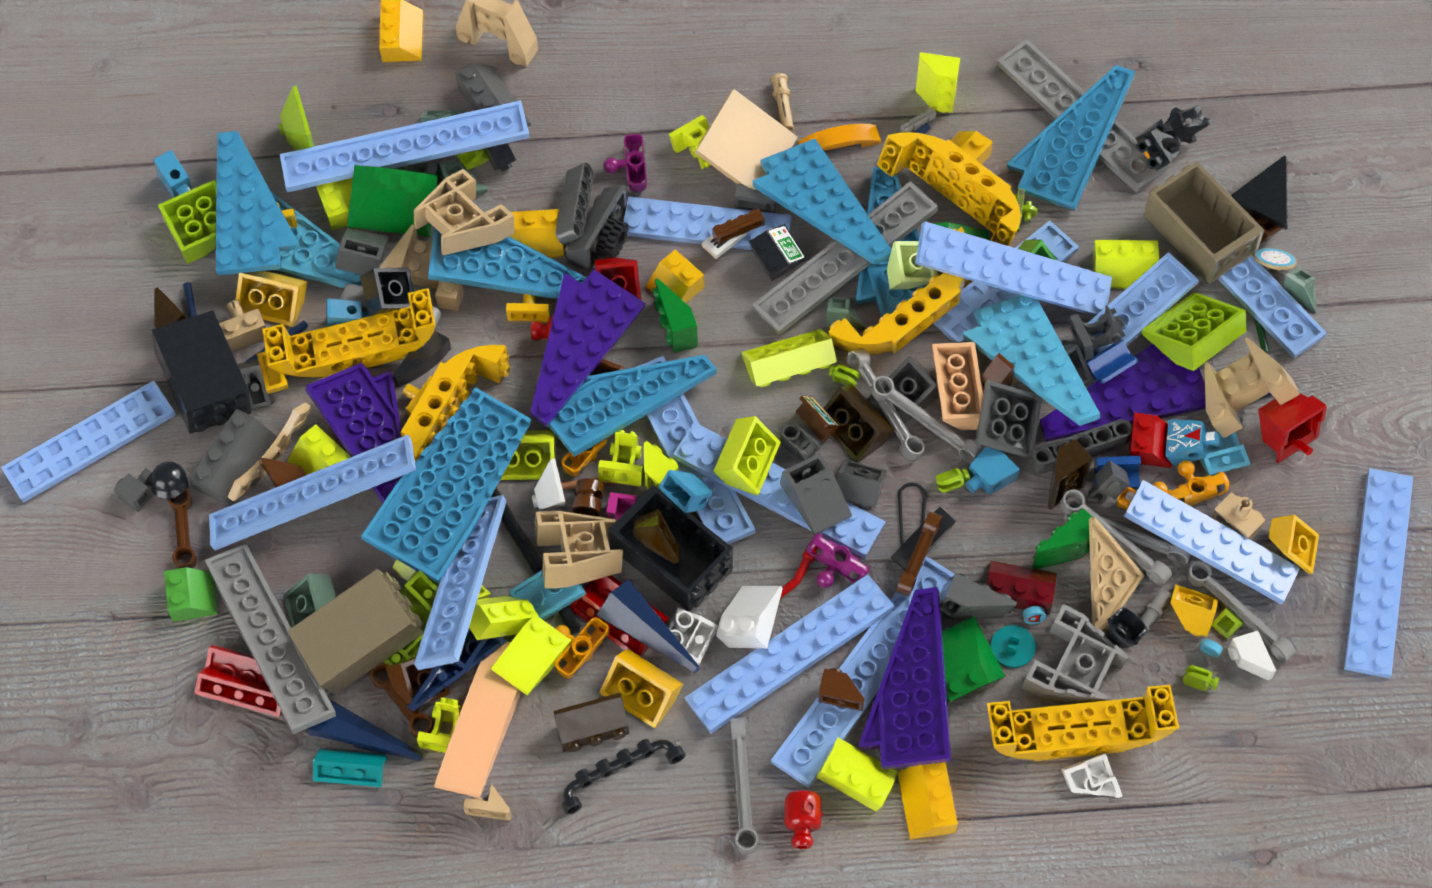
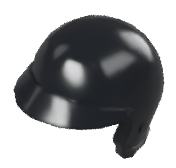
(168, 480)
(1125, 628)

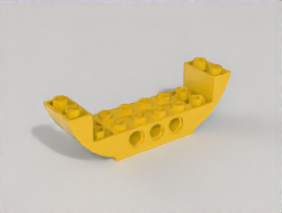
(957, 178)
(890, 336)
(365, 340)
(450, 388)
(1083, 727)

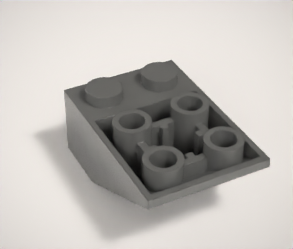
(361, 250)
(815, 493)
(967, 599)

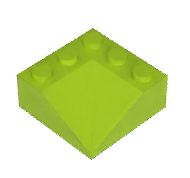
(193, 220)

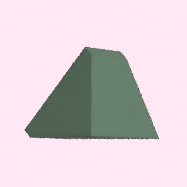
(1301, 287)
(841, 308)

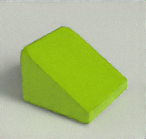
(1227, 623)

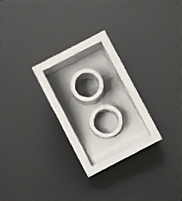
(750, 617)

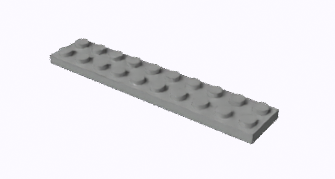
(1057, 93)
(839, 264)
(268, 638)

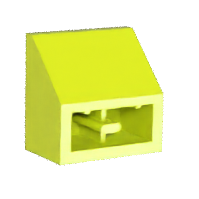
(656, 465)

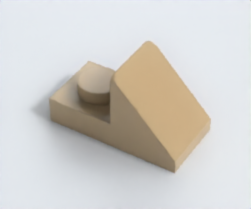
(493, 808)

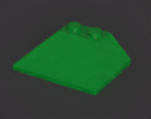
(387, 199)
(968, 659)

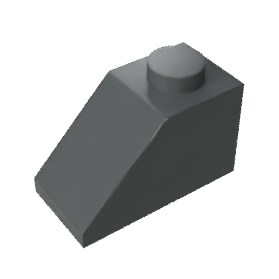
(254, 380)

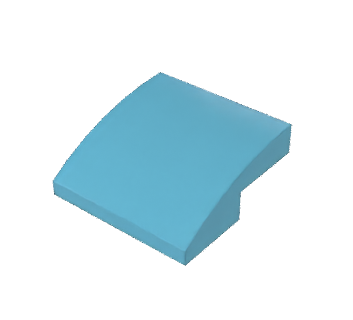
(1225, 455)

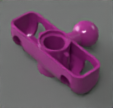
(635, 172)
(829, 548)

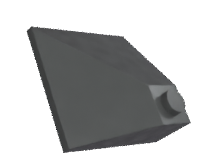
(1008, 419)

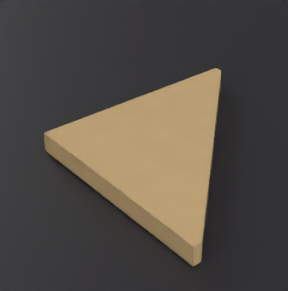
(1112, 575)

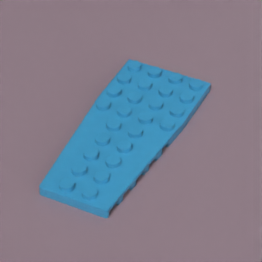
(453, 481)

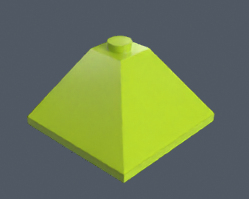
(294, 122)

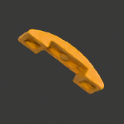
(845, 136)

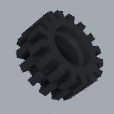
(612, 237)

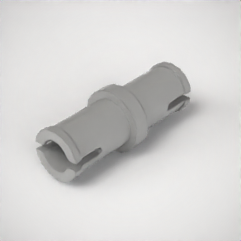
(1155, 608)

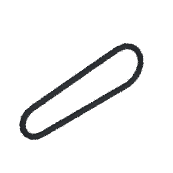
(900, 507)

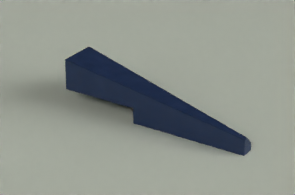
(355, 730)

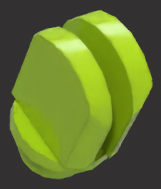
(844, 375)
(951, 479)
(1200, 678)

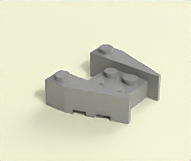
(1081, 666)

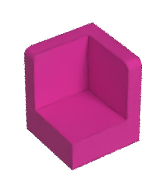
(619, 504)

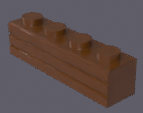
(738, 226)

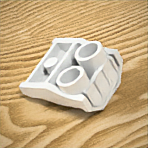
(692, 632)

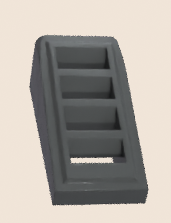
(752, 200)

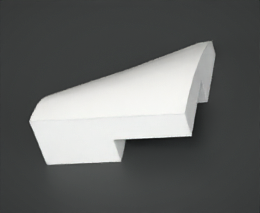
(1092, 777)

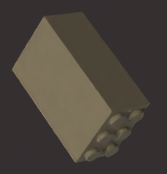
(1203, 222)
(356, 631)

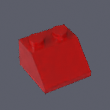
(1149, 440)

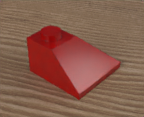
(621, 272)

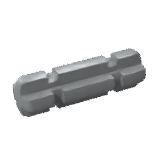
(917, 121)

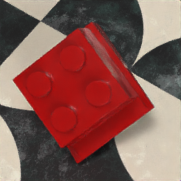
(1291, 425)

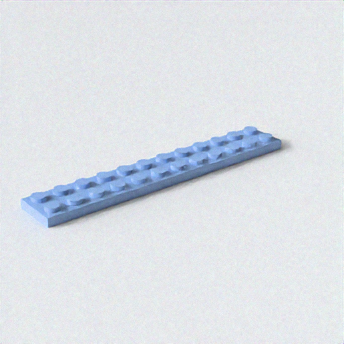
(405, 145)
(821, 725)

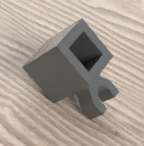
(1110, 481)
(134, 491)

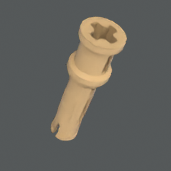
(782, 95)

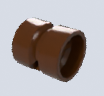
(588, 497)

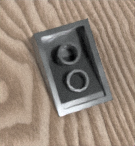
(914, 383)

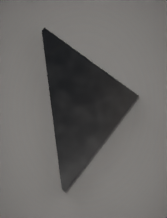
(1267, 194)

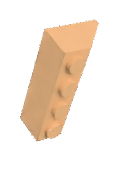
(958, 384)

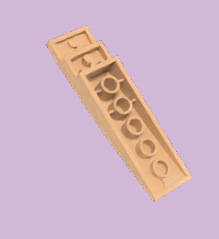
(478, 730)

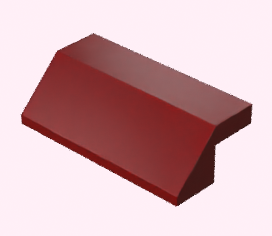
(591, 603)
(235, 680)

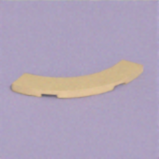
(296, 420)

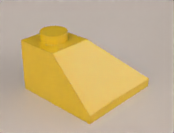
(1295, 540)
(1194, 610)

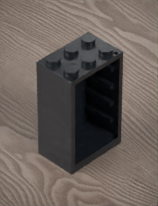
(201, 371)
(702, 553)

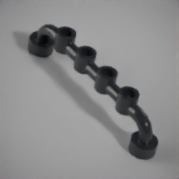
(605, 769)

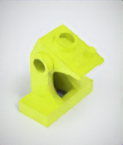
(690, 136)
(624, 449)
(444, 711)

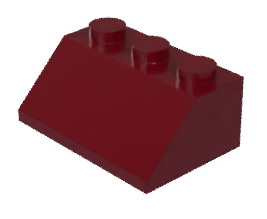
(1023, 585)

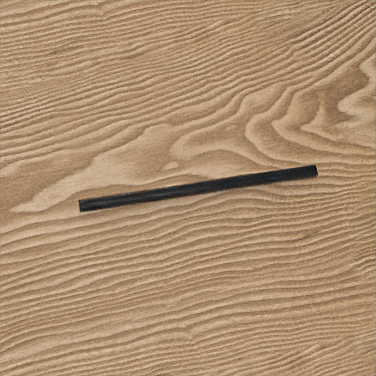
(534, 562)

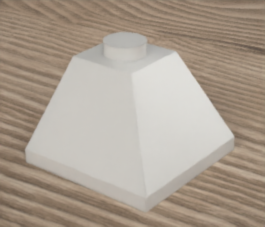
(549, 489)

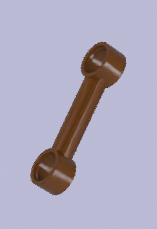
(182, 531)
(915, 563)
(412, 716)

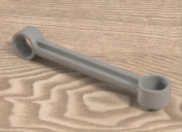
(860, 361)
(966, 447)
(1173, 552)
(1155, 570)
(1279, 646)
(742, 784)

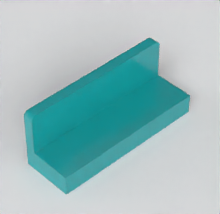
(349, 767)

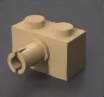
(242, 328)
(1239, 516)

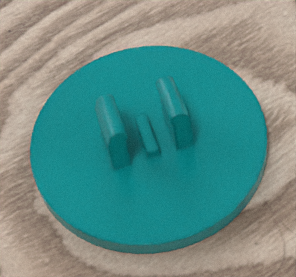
(1013, 646)

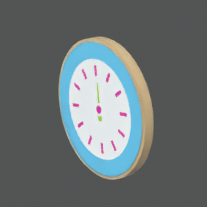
(1275, 259)

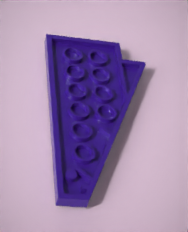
(582, 332)
(1148, 387)
(359, 411)
(911, 703)

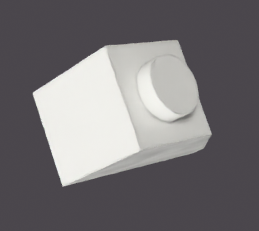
(1252, 655)

